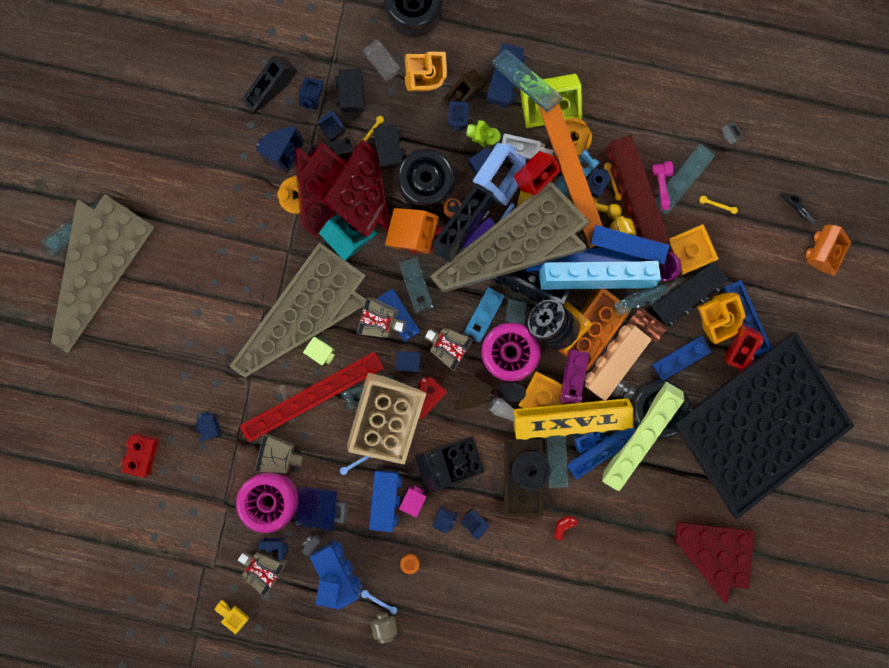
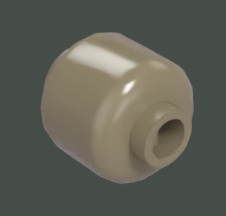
(384, 627)

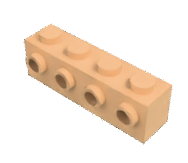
(616, 361)

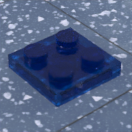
(316, 508)

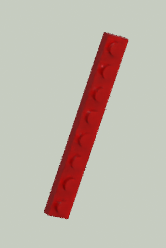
(311, 396)

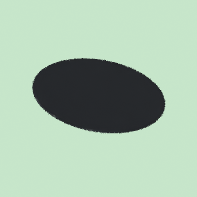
(511, 391)

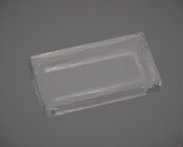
(381, 60)

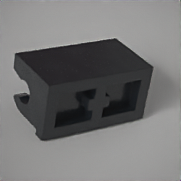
(340, 147)

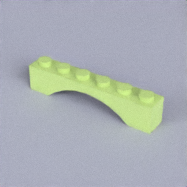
(656, 419)

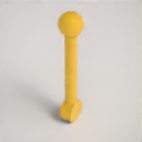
(380, 120)
(618, 196)
(703, 199)

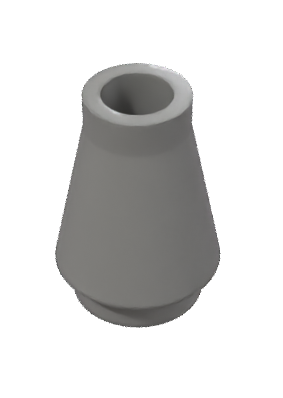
(501, 408)

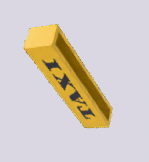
(573, 418)

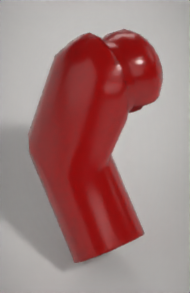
(564, 524)

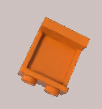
(411, 230)

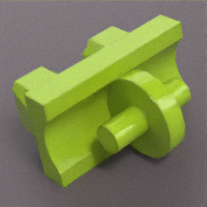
(483, 134)

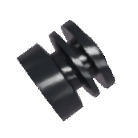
(553, 324)

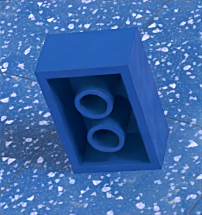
(331, 561)

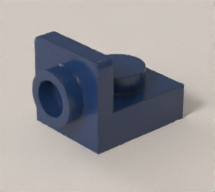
(310, 93)
(458, 115)
(271, 544)

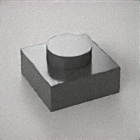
(732, 133)
(341, 512)
(310, 543)

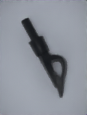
(797, 206)

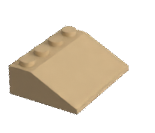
(385, 419)

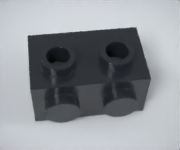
(351, 90)
(388, 146)

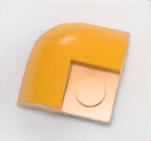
(425, 71)
(722, 316)

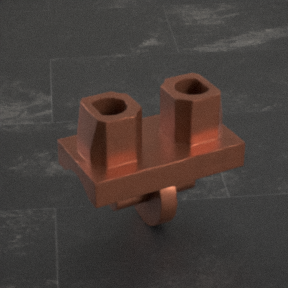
(648, 324)

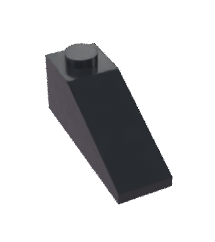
(269, 83)

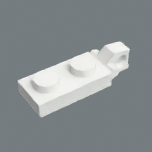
(525, 146)

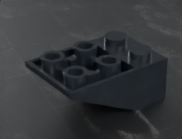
(449, 464)

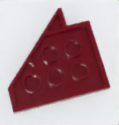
(314, 179)
(360, 192)
(719, 554)

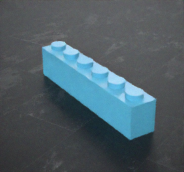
(599, 275)

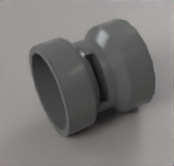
(623, 391)

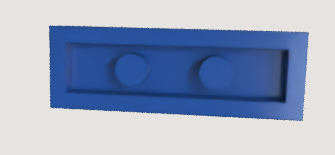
(681, 358)

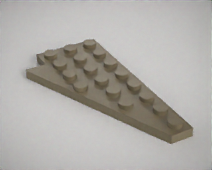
(530, 235)
(97, 256)
(311, 303)

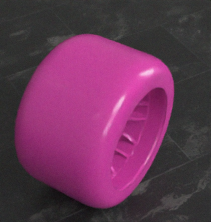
(526, 355)
(255, 511)

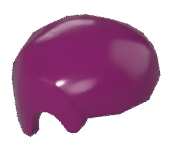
(671, 268)

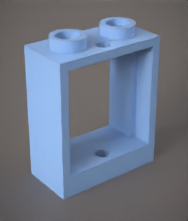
(508, 186)

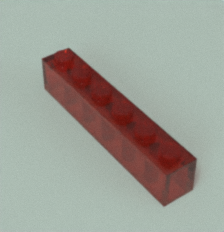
(636, 189)

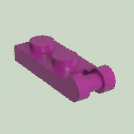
(574, 376)

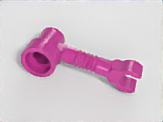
(662, 171)

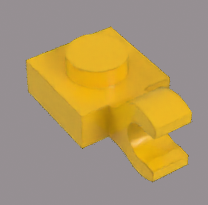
(233, 618)

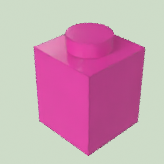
(413, 500)

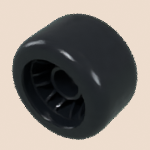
(413, 22)
(426, 194)
(644, 398)

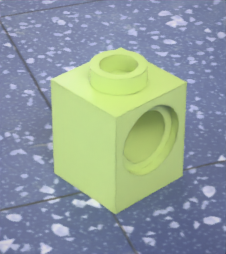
(319, 351)

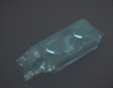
(638, 299)

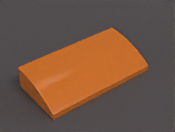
(605, 320)

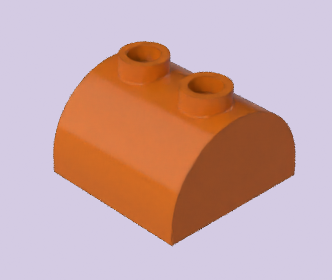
(829, 249)

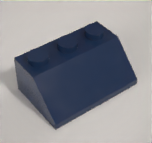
(279, 146)

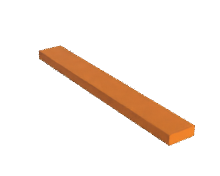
(571, 168)

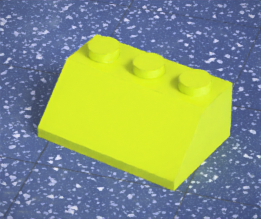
(571, 103)

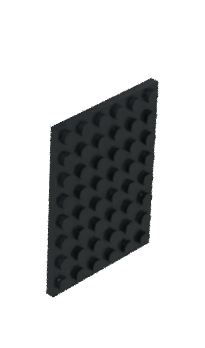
(763, 424)

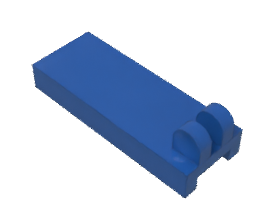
(392, 299)

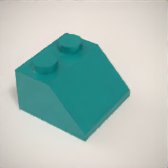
(344, 237)

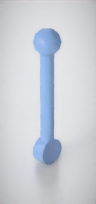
(344, 470)
(365, 594)

